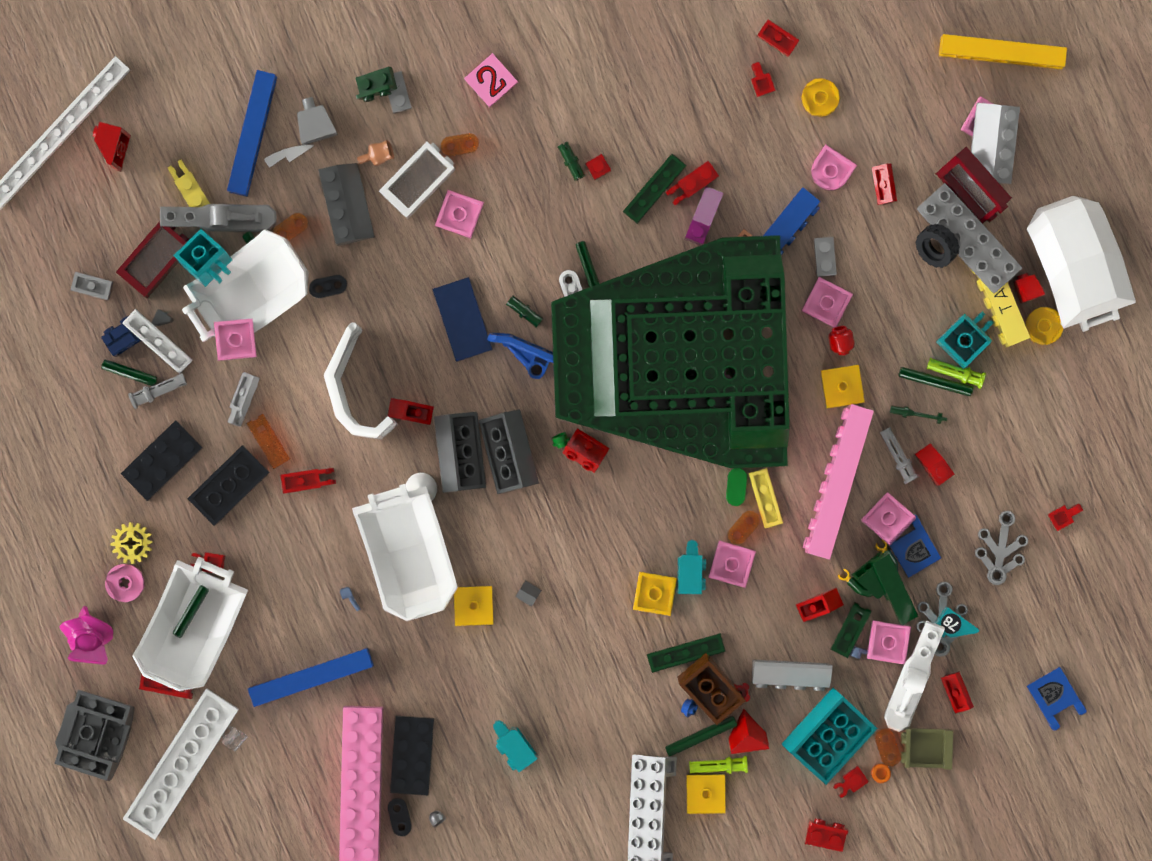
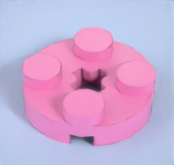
(122, 593)

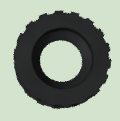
(945, 238)

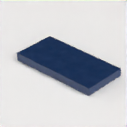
(462, 319)

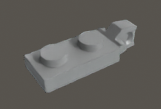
(242, 398)

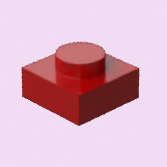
(598, 167)

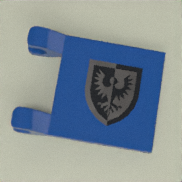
(915, 550)
(1053, 695)

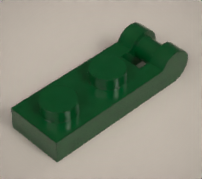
(850, 630)

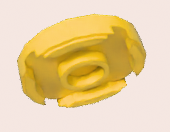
(820, 97)
(1044, 325)

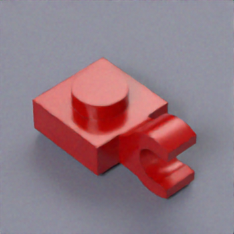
(762, 82)
(1062, 517)

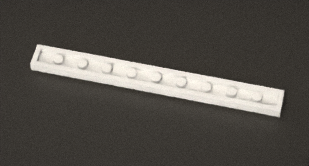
(61, 129)

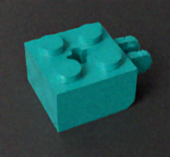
(204, 258)
(977, 339)
(690, 571)
(515, 746)

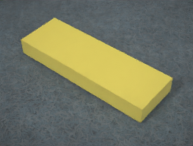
(765, 498)

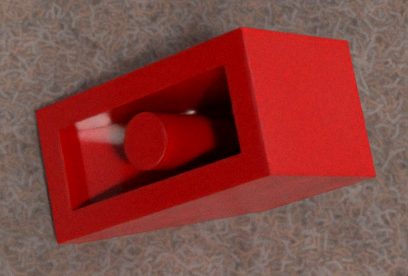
(1028, 287)
(410, 411)
(934, 464)
(820, 605)

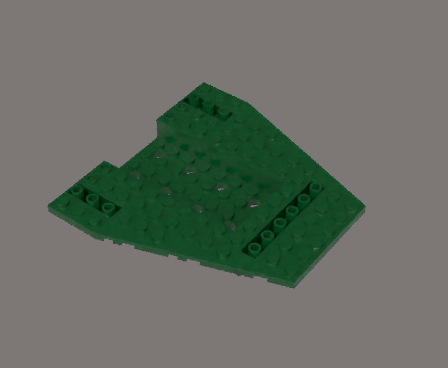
(713, 287)

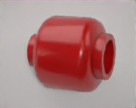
(841, 340)

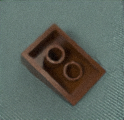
(710, 689)

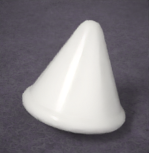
(421, 480)

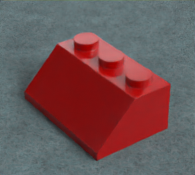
(112, 143)

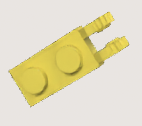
(189, 187)

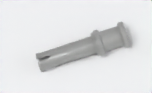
(149, 393)
(887, 434)

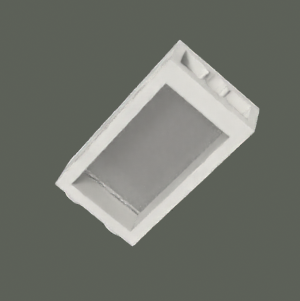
(417, 179)

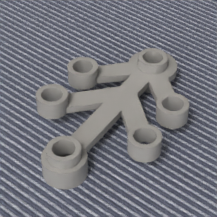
(1001, 550)
(932, 617)

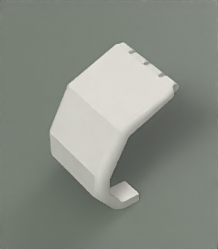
(336, 391)

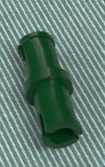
(571, 161)
(524, 311)

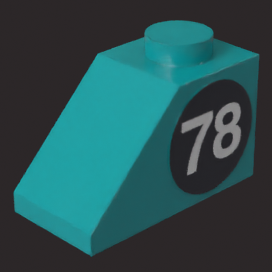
(954, 624)

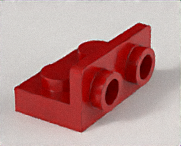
(585, 450)
(826, 835)

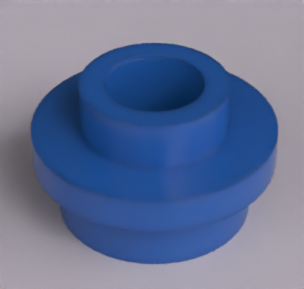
(689, 707)

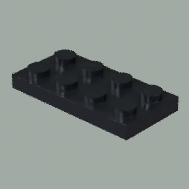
(161, 460)
(228, 485)
(412, 755)

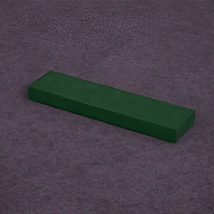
(654, 188)
(894, 588)
(685, 652)

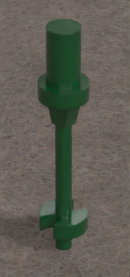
(908, 412)

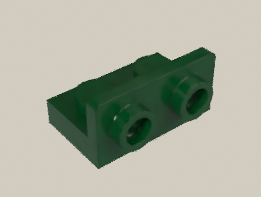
(376, 83)

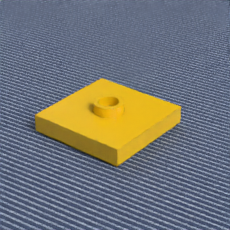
(842, 386)
(654, 593)
(473, 606)
(705, 793)

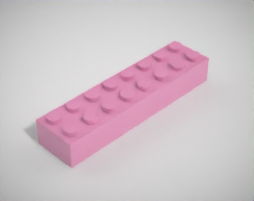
(838, 482)
(361, 783)

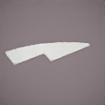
(289, 153)

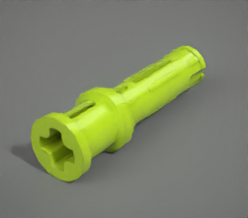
(965, 375)
(729, 765)

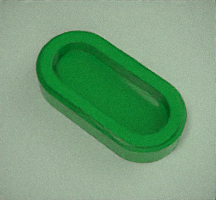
(736, 486)

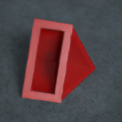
(747, 735)

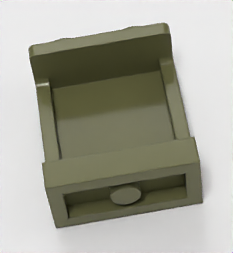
(927, 748)

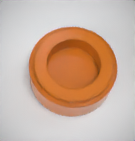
(881, 773)

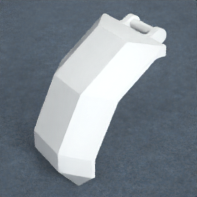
(1081, 261)
(261, 286)
(406, 552)
(189, 660)

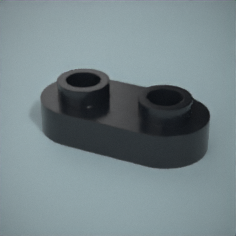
(328, 286)
(399, 817)

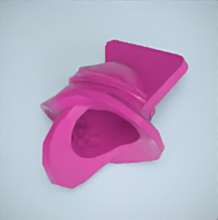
(87, 638)

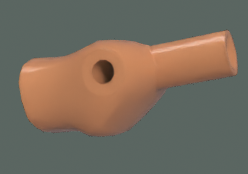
(377, 153)

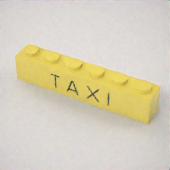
(1005, 314)

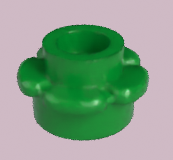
(560, 440)

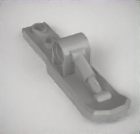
(220, 217)

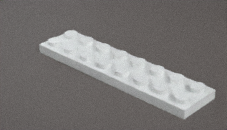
(180, 764)

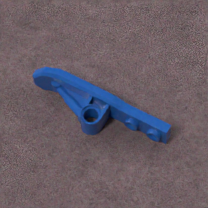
(525, 351)

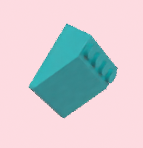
(829, 736)

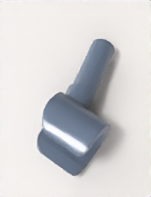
(347, 593)
(856, 652)

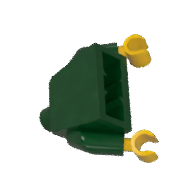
(865, 580)

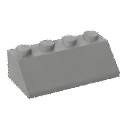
(996, 139)
(791, 674)

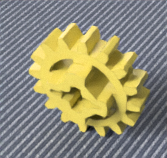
(132, 553)

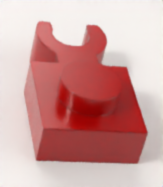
(214, 559)
(853, 780)

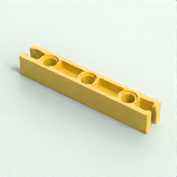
(1002, 51)

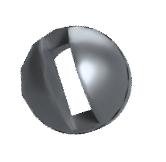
(436, 818)

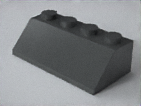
(346, 203)
(508, 451)
(459, 452)

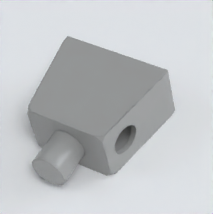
(314, 123)

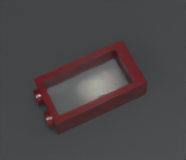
(974, 186)
(152, 259)

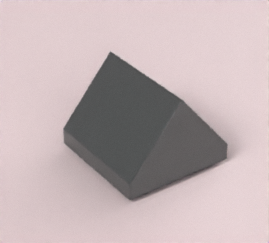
(161, 318)
(528, 593)

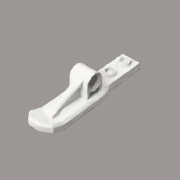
(913, 679)

